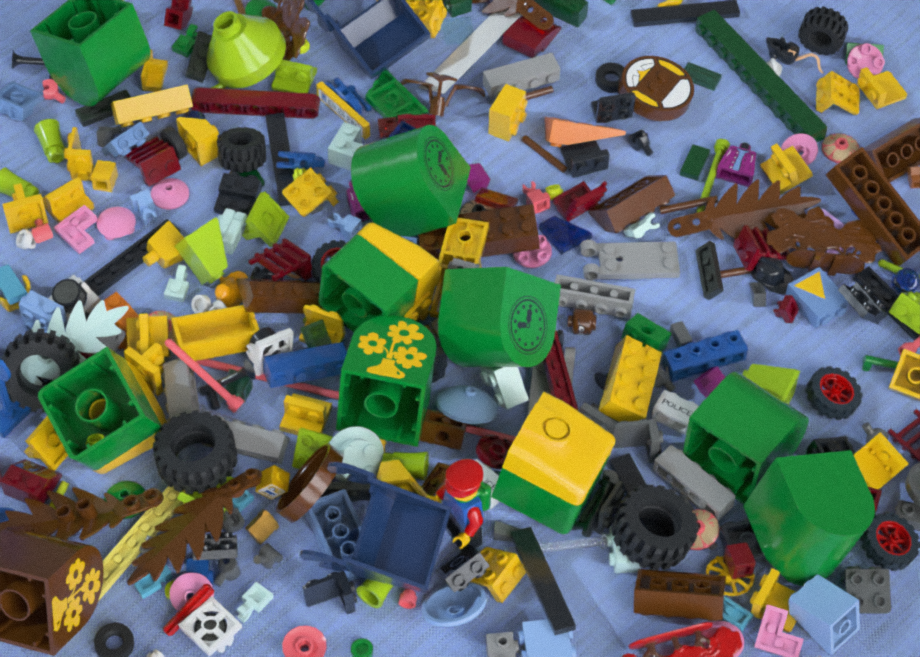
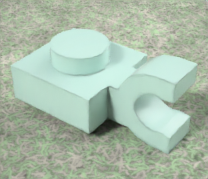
(637, 229)
(178, 287)
(254, 599)

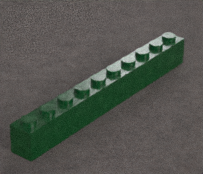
(759, 76)

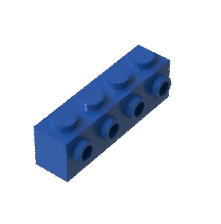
(702, 355)
(304, 364)

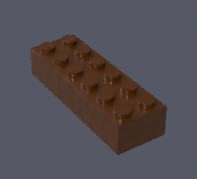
(877, 205)
(509, 231)

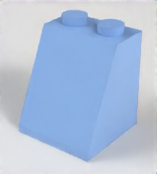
(825, 612)

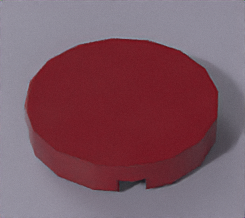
(493, 450)

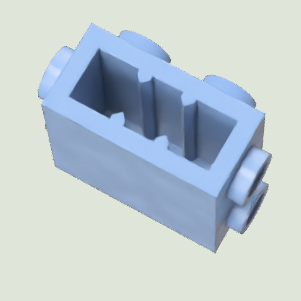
(40, 308)
(541, 642)

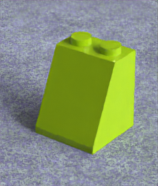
(204, 252)
(776, 380)

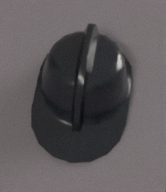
(772, 274)

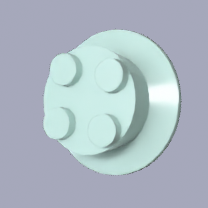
(360, 448)

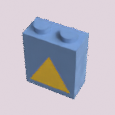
(817, 297)

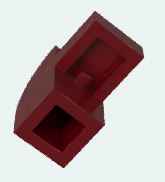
(178, 14)

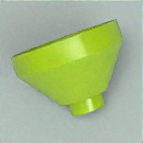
(244, 49)

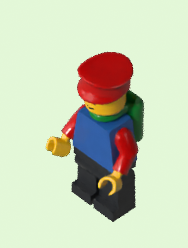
(468, 498)

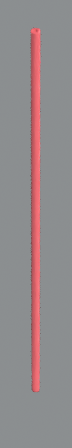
(335, 395)

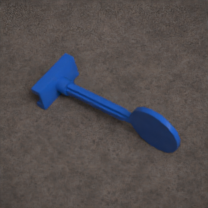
(11, 414)

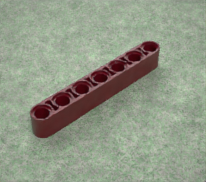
(255, 102)

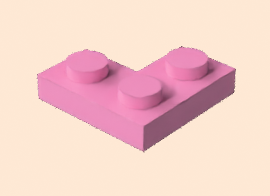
(73, 229)
(771, 636)

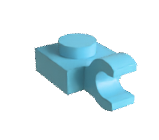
(147, 586)

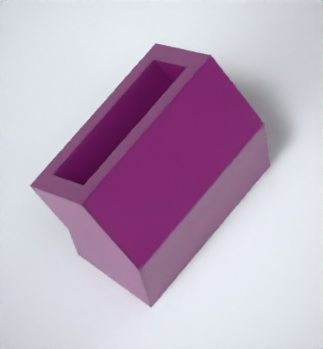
(477, 177)
(709, 380)

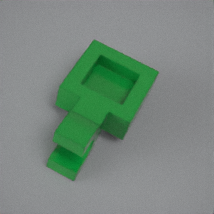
(185, 44)

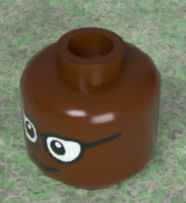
(582, 321)

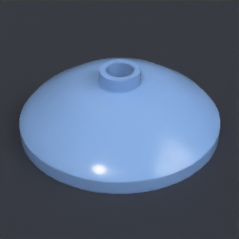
(467, 404)
(453, 609)

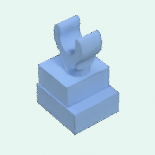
(143, 202)
(349, 225)

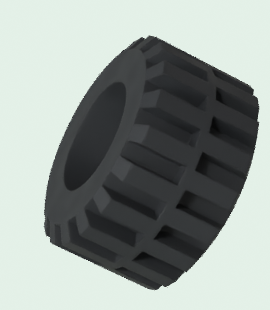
(823, 30)
(241, 149)

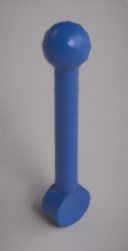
(367, 107)

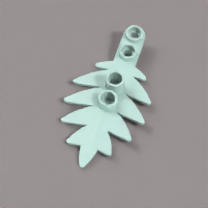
(79, 332)

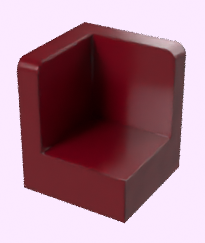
(739, 560)

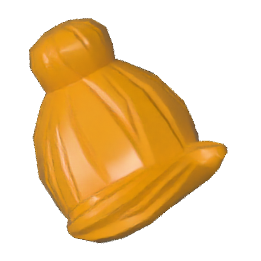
(228, 289)

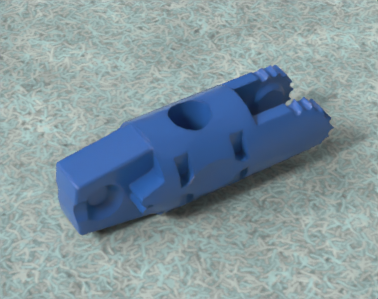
(345, 94)
(300, 160)

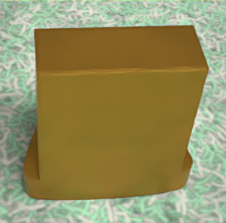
(262, 526)

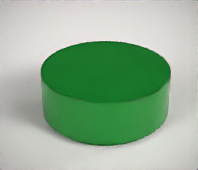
(361, 648)

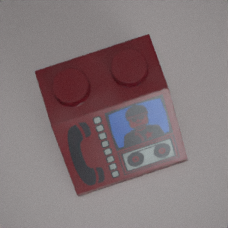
(29, 481)

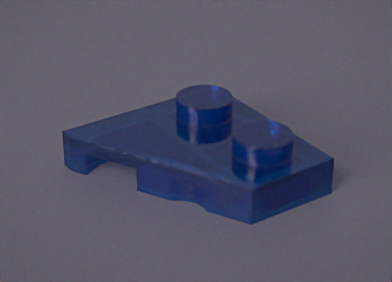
(563, 234)

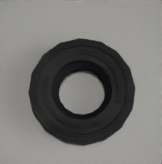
(602, 71)
(173, 139)
(114, 629)

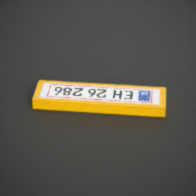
(342, 109)

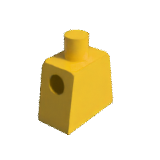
(162, 247)

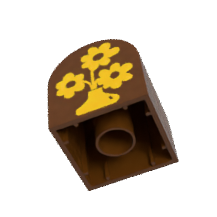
(46, 588)

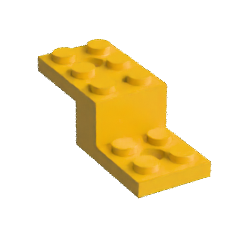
(456, 248)

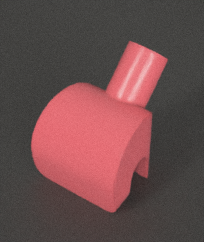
(51, 91)
(42, 231)

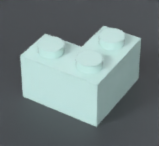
(344, 145)
(506, 384)

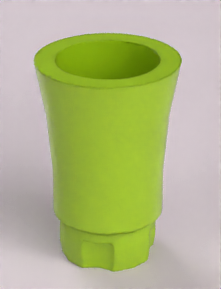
(50, 139)
(8, 179)
(415, 463)
(373, 592)

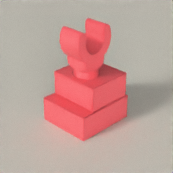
(535, 196)

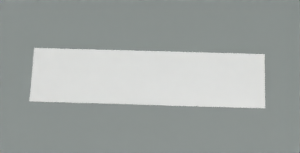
(472, 49)

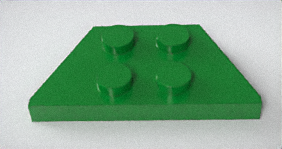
(392, 98)

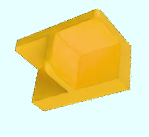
(153, 74)

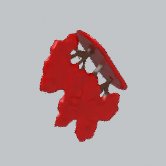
(722, 644)

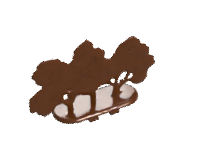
(290, 24)
(819, 233)

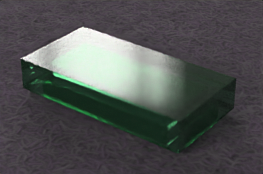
(703, 76)

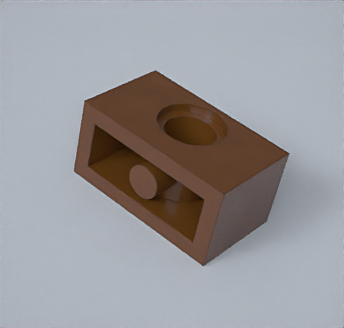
(442, 430)

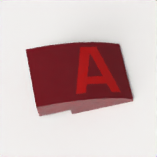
(528, 38)

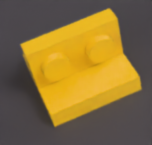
(786, 167)
(66, 200)
(24, 211)
(145, 331)
(150, 366)
(304, 413)
(46, 445)

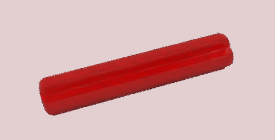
(194, 602)

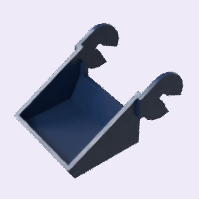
(377, 34)
(396, 536)

